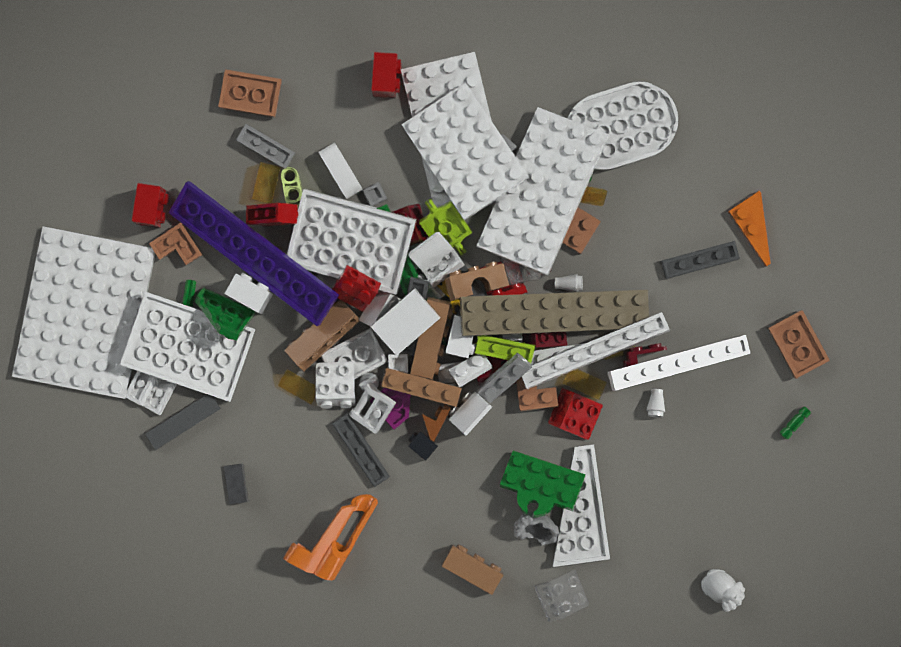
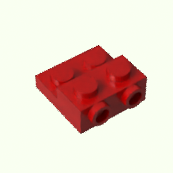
(356, 288)

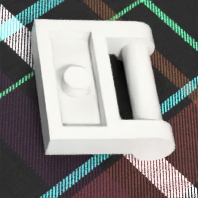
(378, 410)

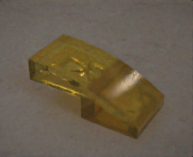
(585, 383)

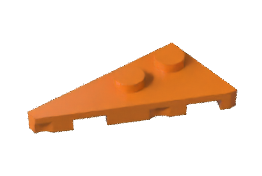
(751, 222)

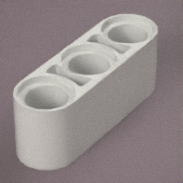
(340, 170)

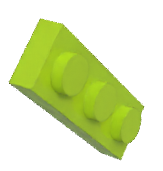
(502, 348)

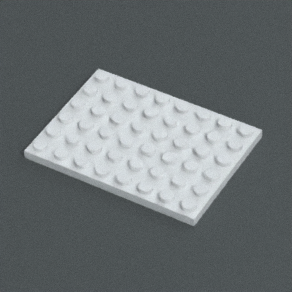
(82, 311)

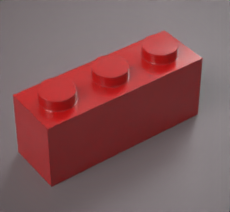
(271, 214)

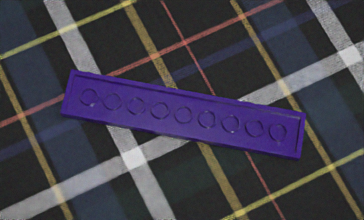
(253, 253)

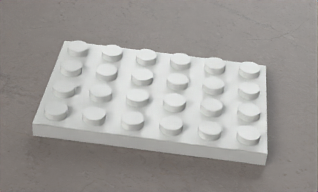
(465, 151)
(346, 233)
(185, 348)

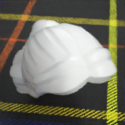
(723, 589)

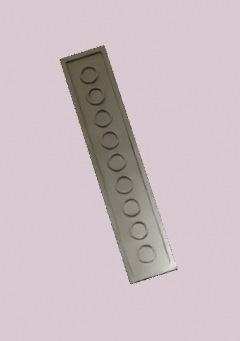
(552, 312)

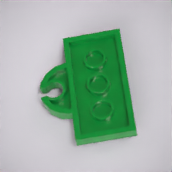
(541, 483)

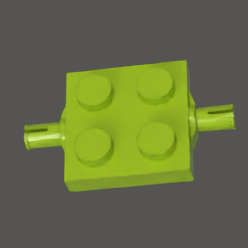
(448, 222)

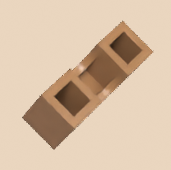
(492, 277)

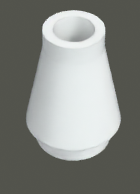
(569, 283)
(656, 404)

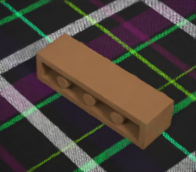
(318, 339)
(430, 342)
(421, 387)

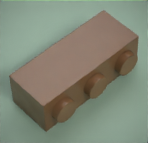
(473, 568)

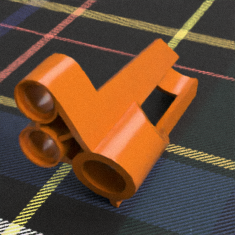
(328, 554)

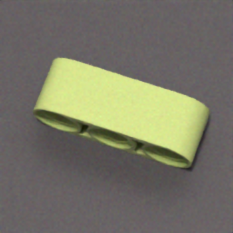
(289, 186)

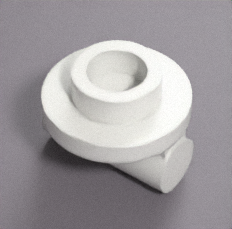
(368, 378)

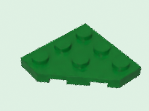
(224, 314)

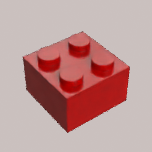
(385, 72)
(149, 205)

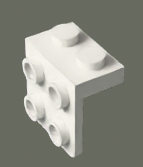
(436, 258)
(335, 384)

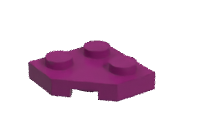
(401, 409)

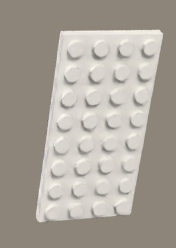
(433, 81)
(536, 214)

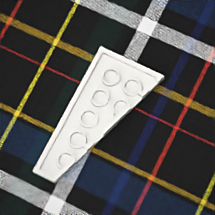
(583, 530)

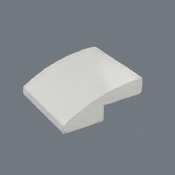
(150, 391)

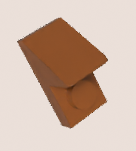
(434, 426)

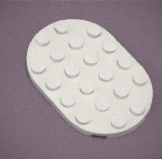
(636, 118)

